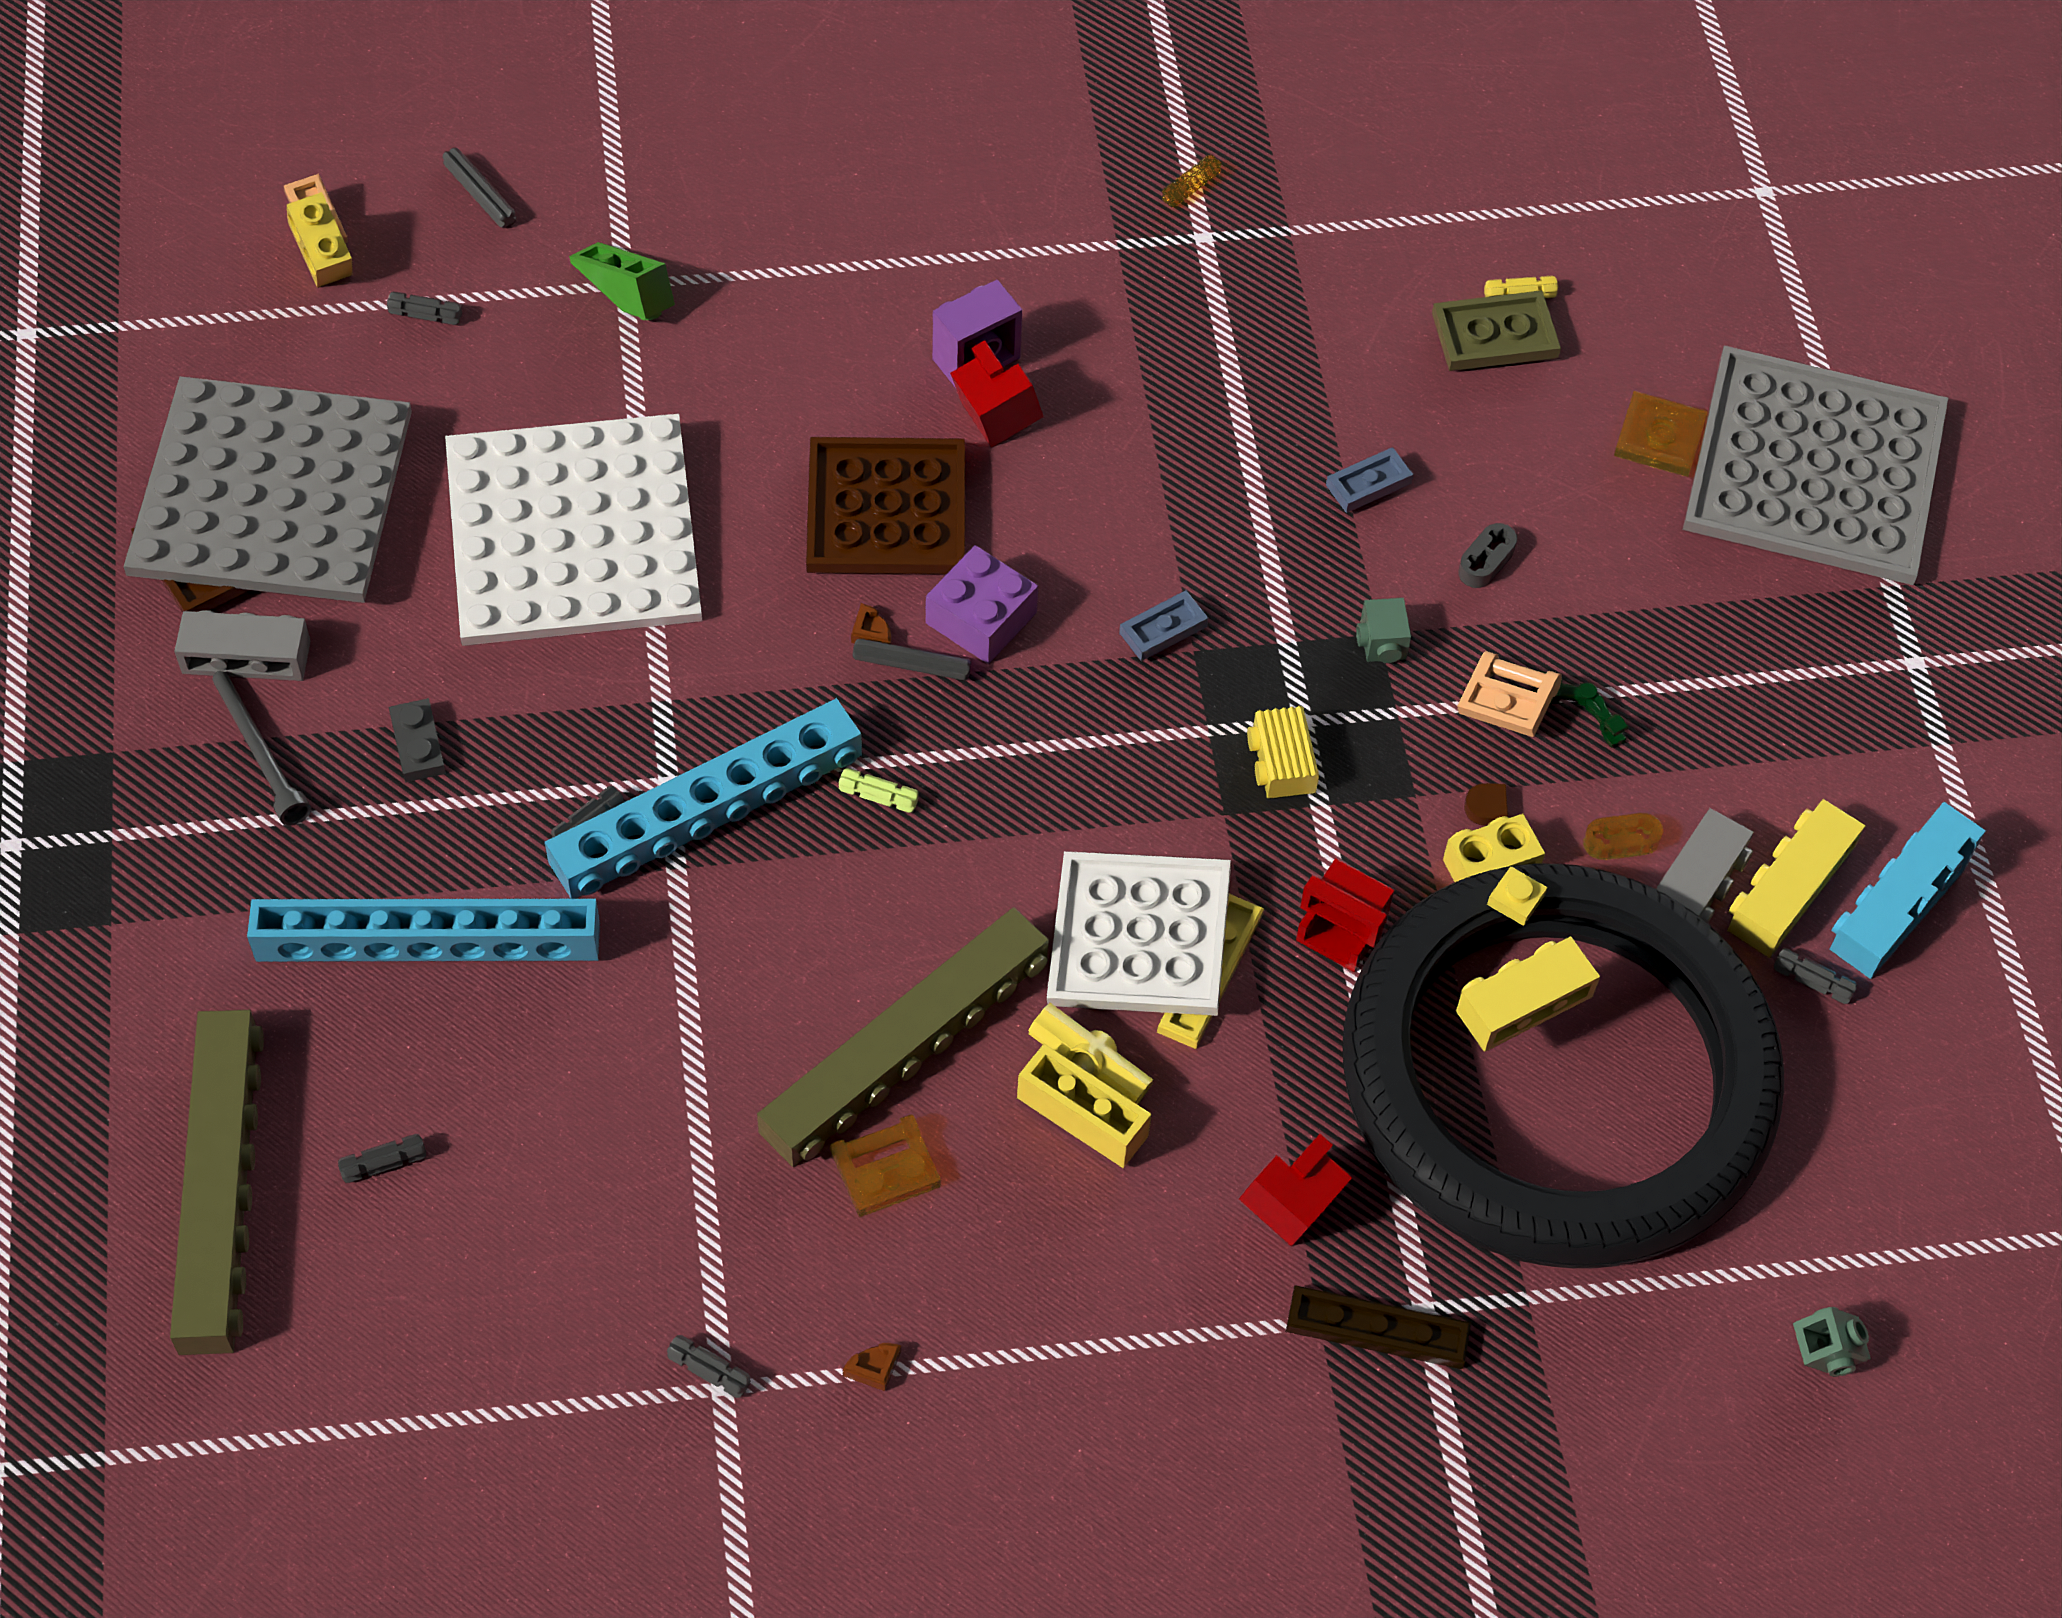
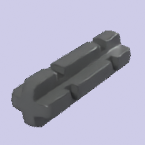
(424, 308)
(608, 799)
(1815, 976)
(381, 1158)
(708, 1366)

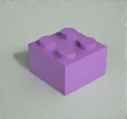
(981, 315)
(981, 604)

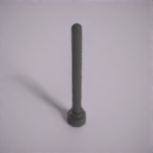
(289, 803)

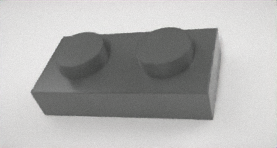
(417, 740)

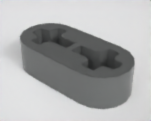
(1493, 559)

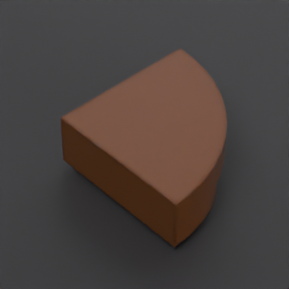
(870, 626)
(873, 1365)

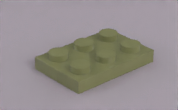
(1496, 330)

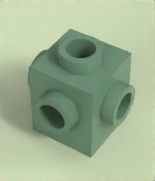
(1832, 1341)

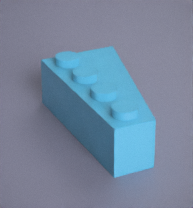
(1906, 890)

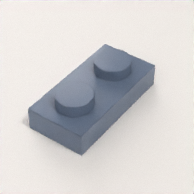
(1369, 480)
(1163, 625)

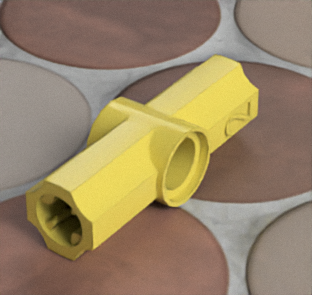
(1091, 1051)

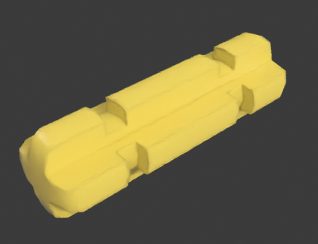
(1547, 284)

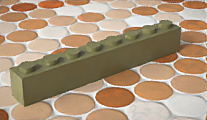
(903, 1037)
(215, 1183)

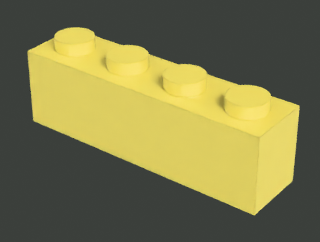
(1795, 877)

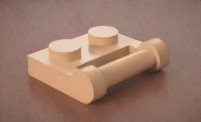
(1505, 703)

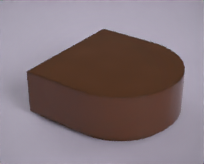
(1486, 803)

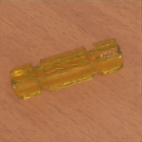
(1191, 181)

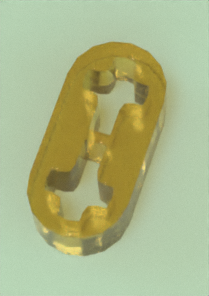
(1623, 836)

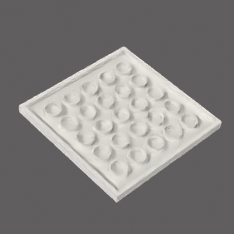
(571, 529)

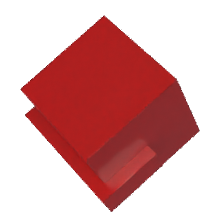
(995, 398)
(1343, 914)
(1296, 1194)

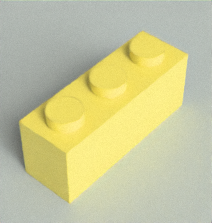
(1527, 993)
(1083, 1105)

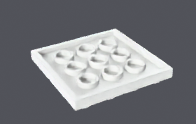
(1139, 933)

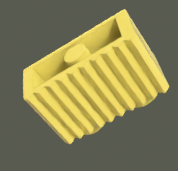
(1284, 752)

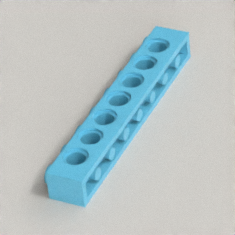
(682, 797)
(424, 930)

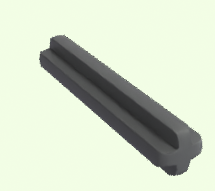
(479, 187)
(911, 659)

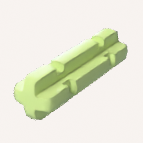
(878, 790)

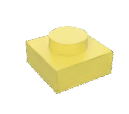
(1517, 896)

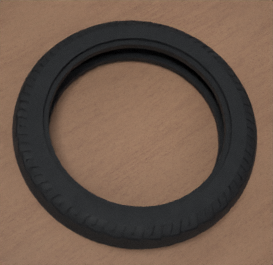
(1533, 1220)

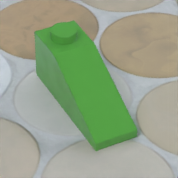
(628, 279)

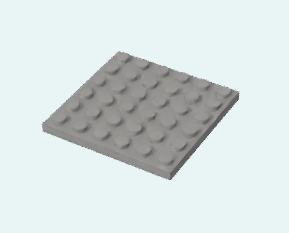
(1817, 465)
(269, 489)

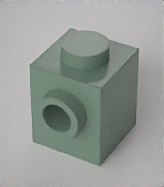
(1384, 630)

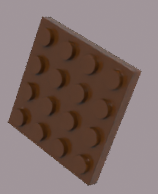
(885, 505)

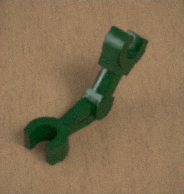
(1587, 695)

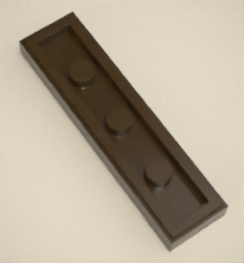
(1378, 1327)

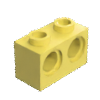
(319, 239)
(1488, 847)

